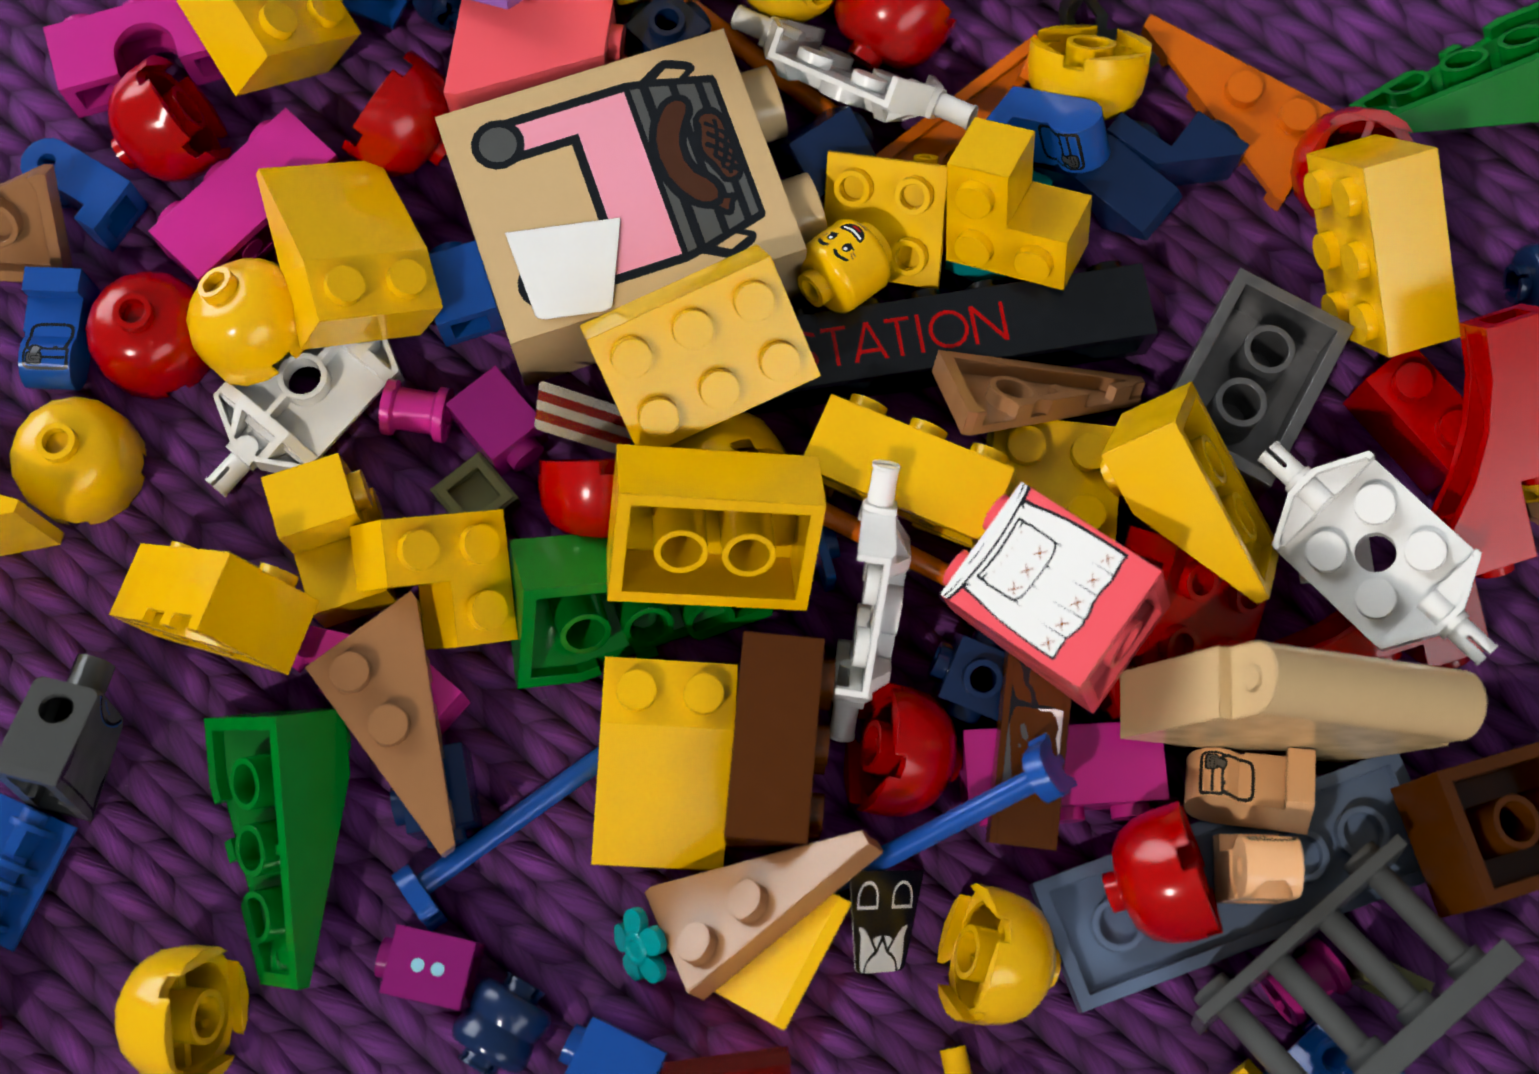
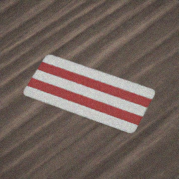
(579, 418)

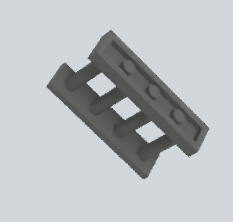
(1420, 1013)

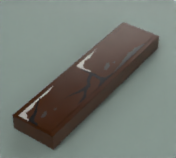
(1026, 710)

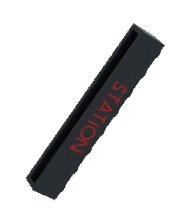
(896, 342)

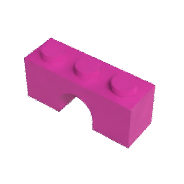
(101, 47)

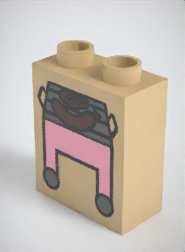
(649, 139)

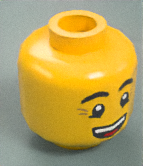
(845, 266)

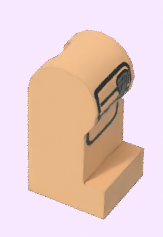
(1252, 788)
(1257, 868)

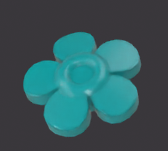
(641, 946)

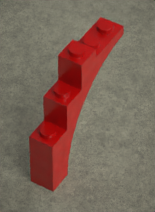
(1485, 479)

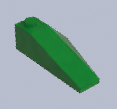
(1472, 86)
(571, 626)
(286, 804)

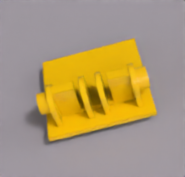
(899, 199)

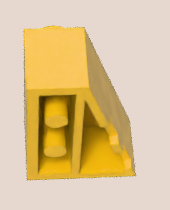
(939, 482)
(216, 604)

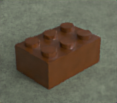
(778, 743)
(1476, 829)

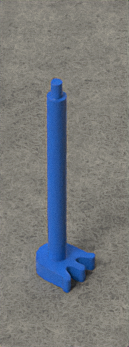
(1041, 775)
(419, 887)

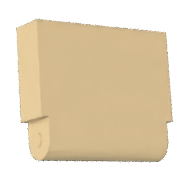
(1302, 698)

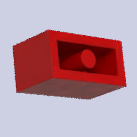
(1411, 416)

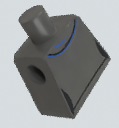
(63, 741)

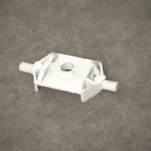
(890, 98)
(286, 429)
(1355, 499)
(885, 549)

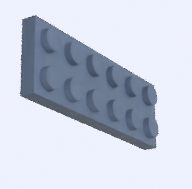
(1111, 959)

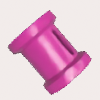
(415, 411)
(1322, 966)

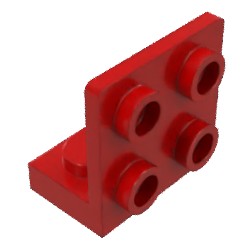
(1202, 608)

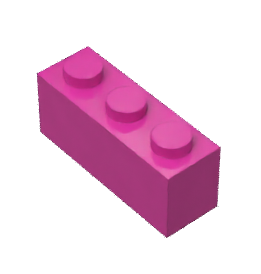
(226, 212)
(1107, 769)

